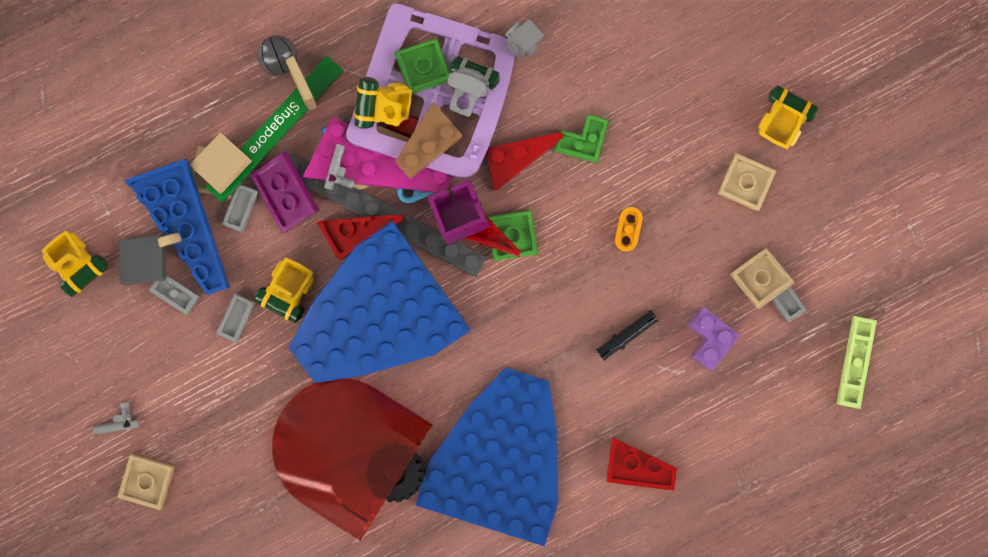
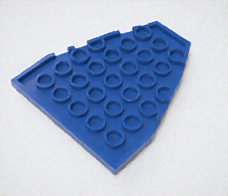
(376, 313)
(500, 461)

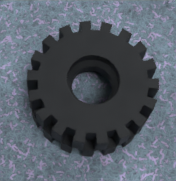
(411, 481)

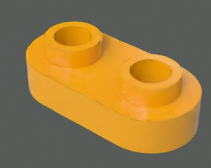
(627, 229)

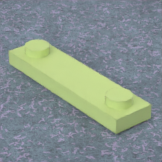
(856, 362)

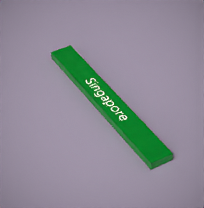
(282, 122)

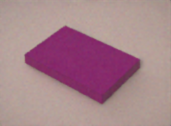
(284, 192)

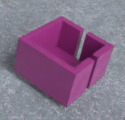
(458, 216)

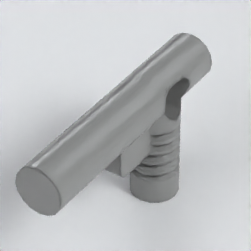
(338, 171)
(119, 422)

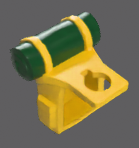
(381, 103)
(786, 117)
(72, 262)
(286, 290)

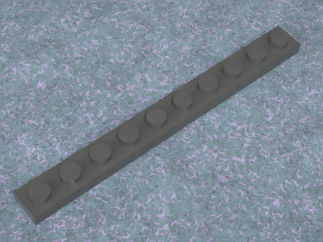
(414, 231)

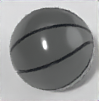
(273, 54)

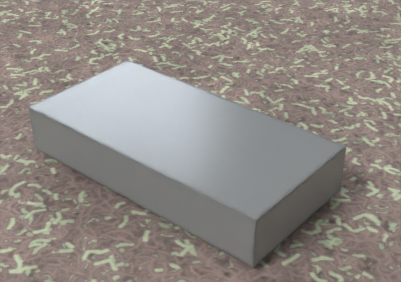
(240, 208)
(789, 305)
(236, 318)

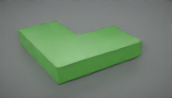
(586, 145)

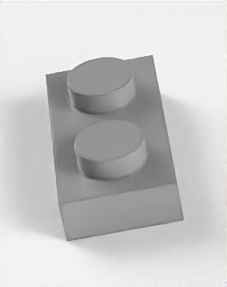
(175, 294)

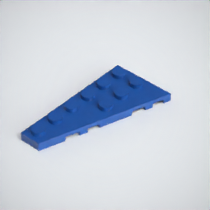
(177, 208)

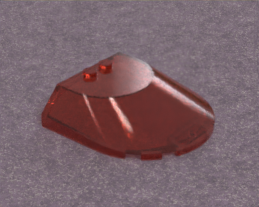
(345, 450)

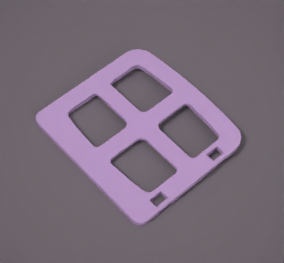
(455, 35)

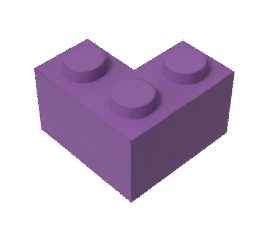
(716, 335)

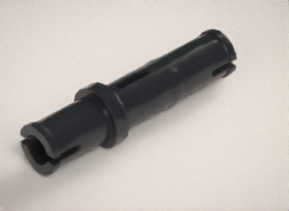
(628, 334)

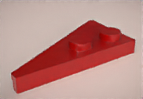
(510, 159)
(347, 233)
(495, 239)

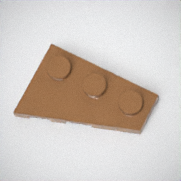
(428, 142)

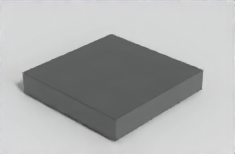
(142, 260)

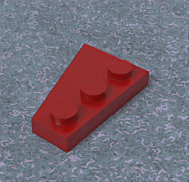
(636, 468)

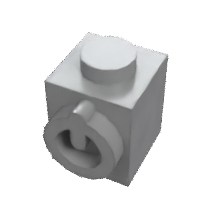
(523, 39)

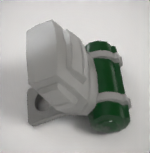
(471, 79)

